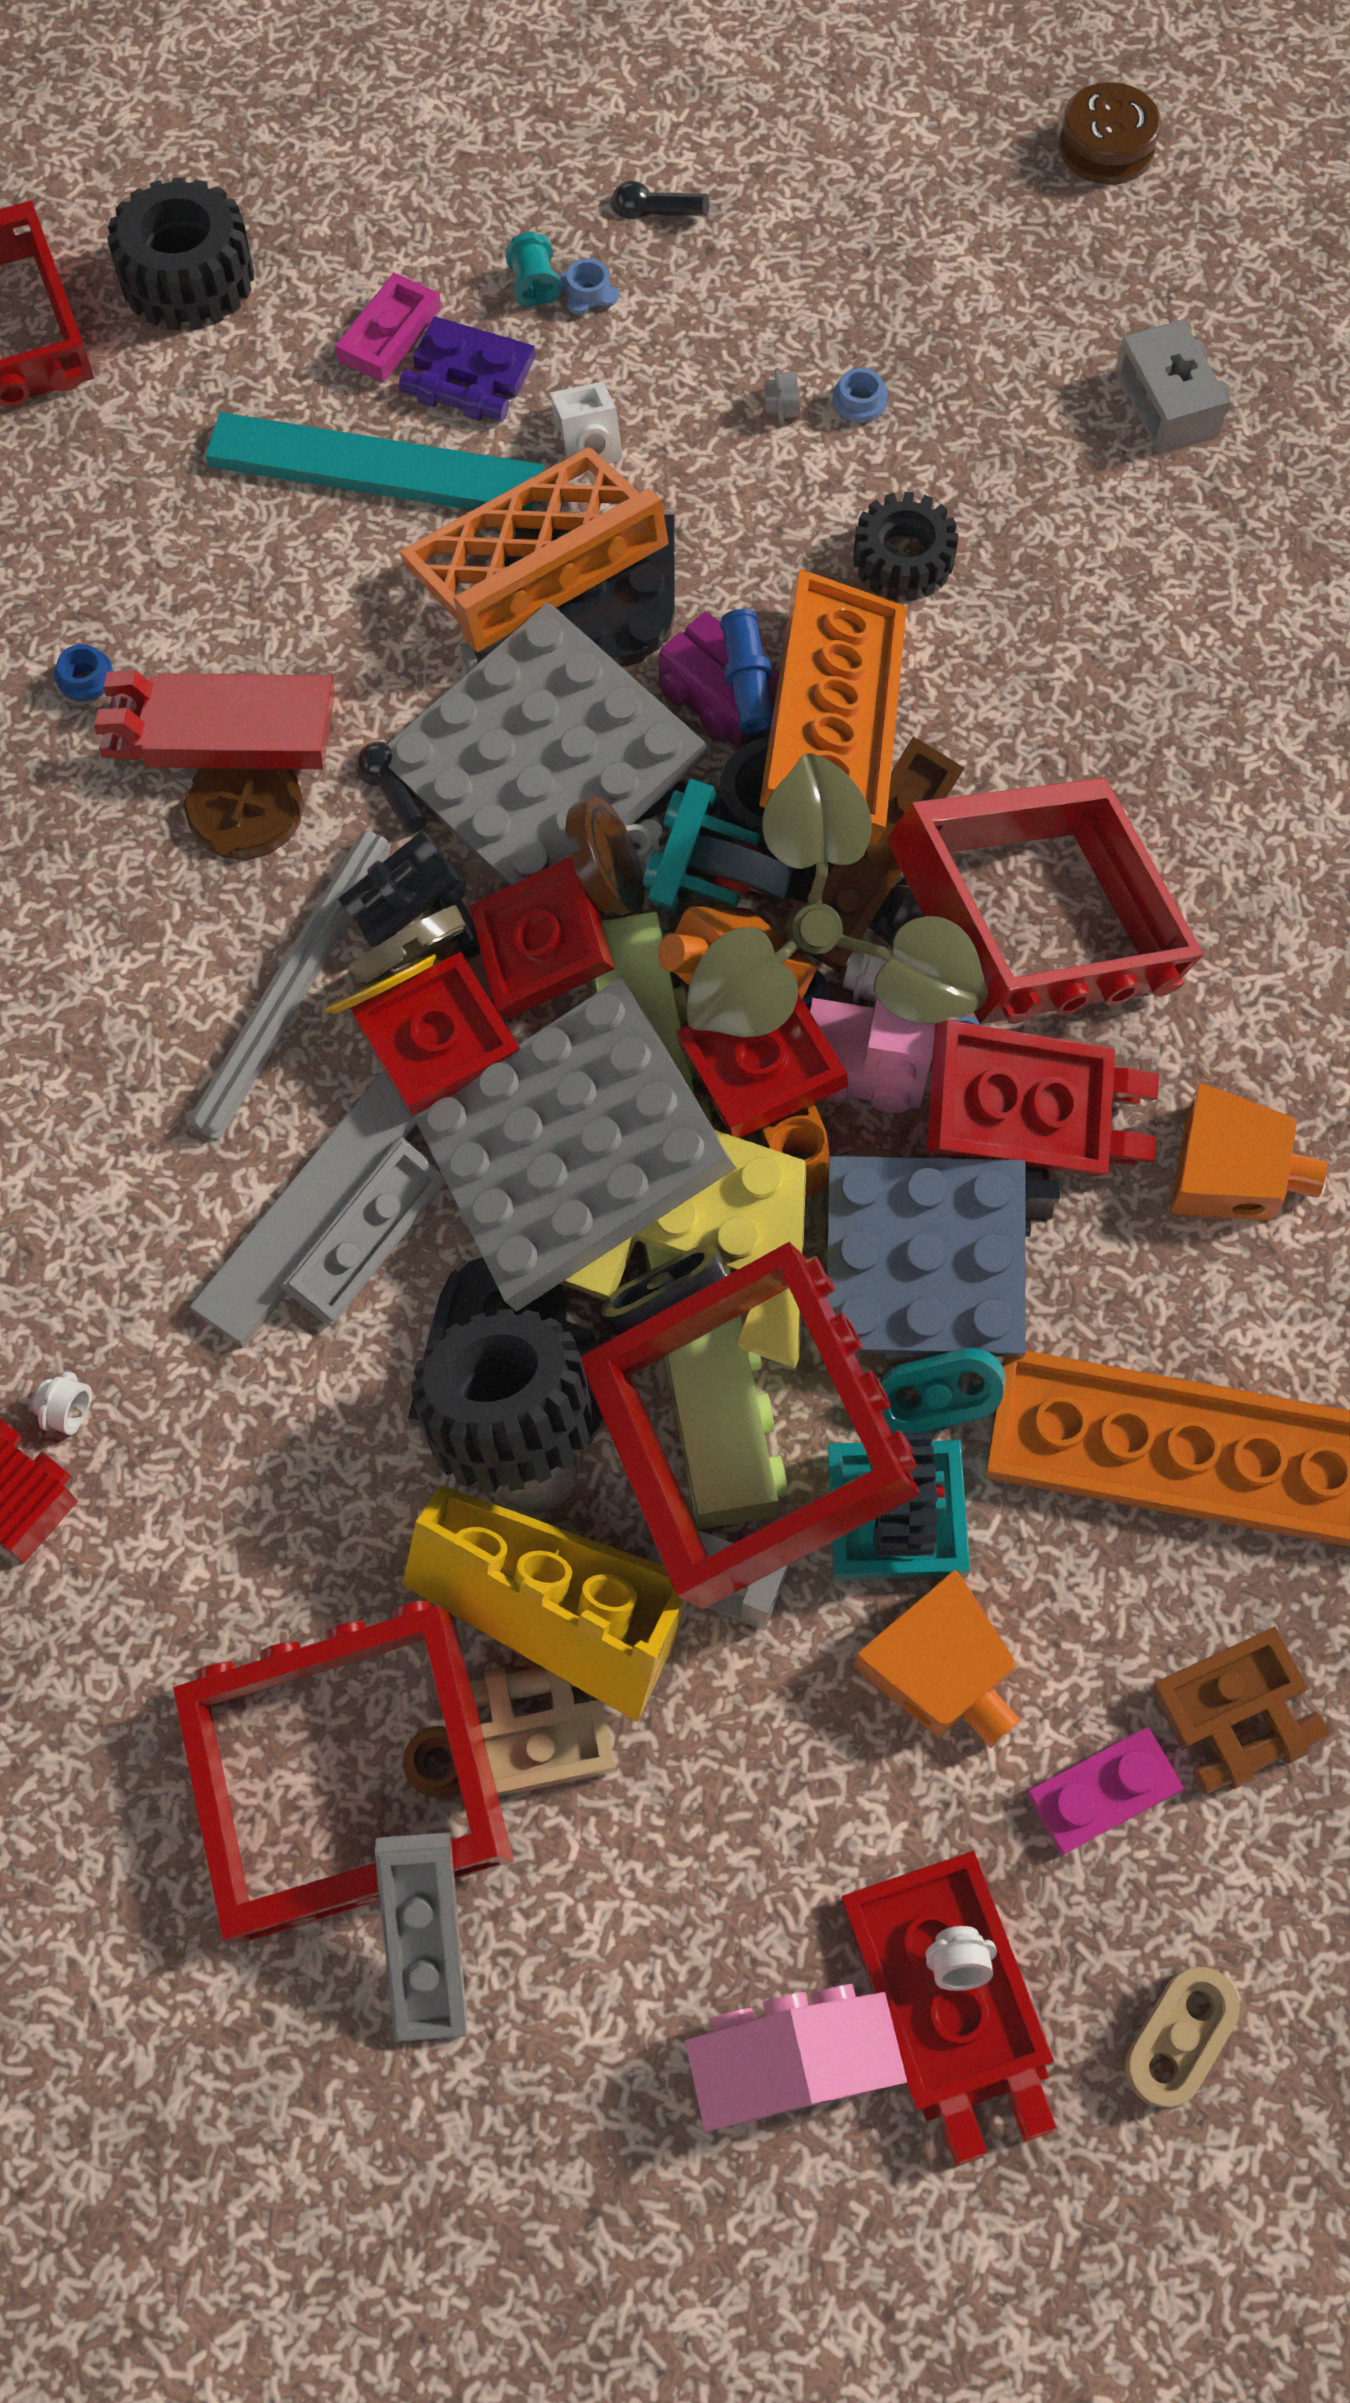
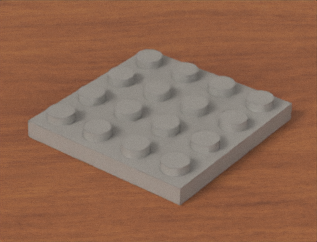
(534, 735)
(572, 1144)

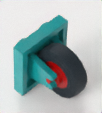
(731, 865)

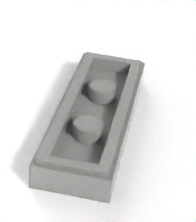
(363, 1232)
(421, 1936)

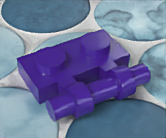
(472, 357)

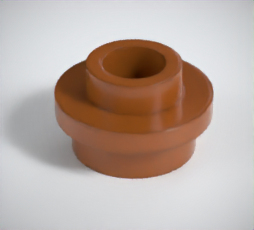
(415, 1763)

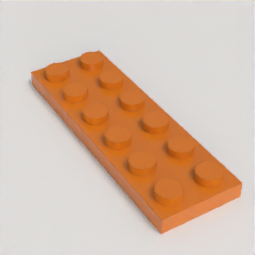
(838, 688)
(1173, 1446)

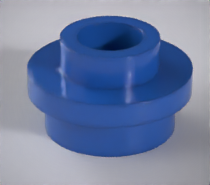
(80, 659)

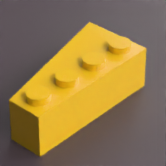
(548, 1595)

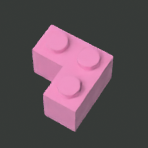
(881, 1053)
(794, 2056)

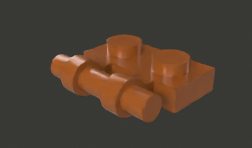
(1233, 1688)

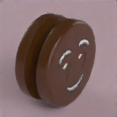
(1109, 133)

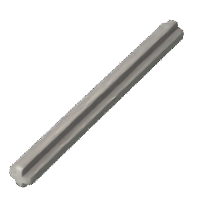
(284, 992)

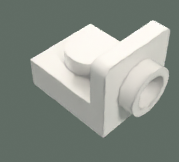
(588, 419)

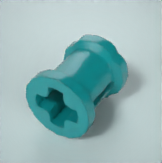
(530, 260)

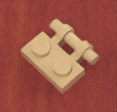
(544, 1745)

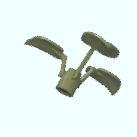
(740, 981)

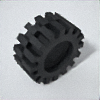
(911, 520)

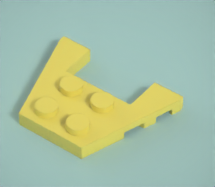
(744, 1218)

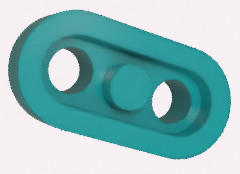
(944, 1393)

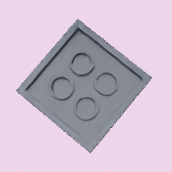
(929, 1253)

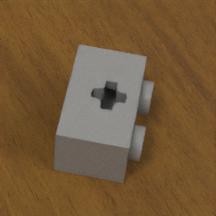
(1172, 386)

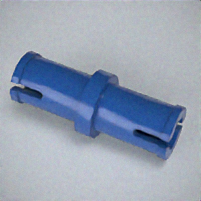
(747, 671)

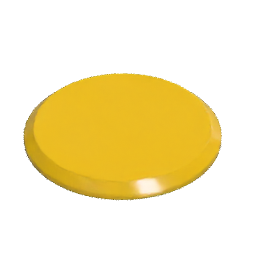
(381, 985)

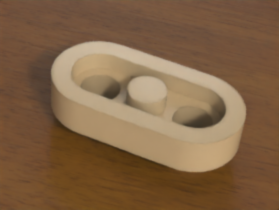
(1184, 2040)

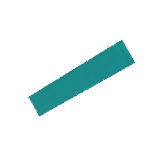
(364, 462)

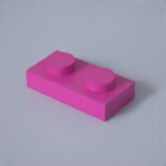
(388, 327)
(1105, 1791)

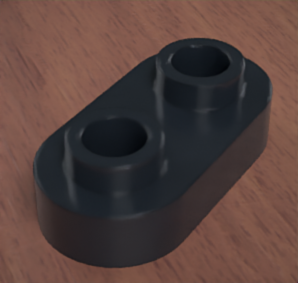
(663, 1287)

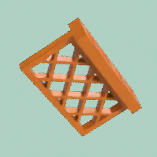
(550, 569)

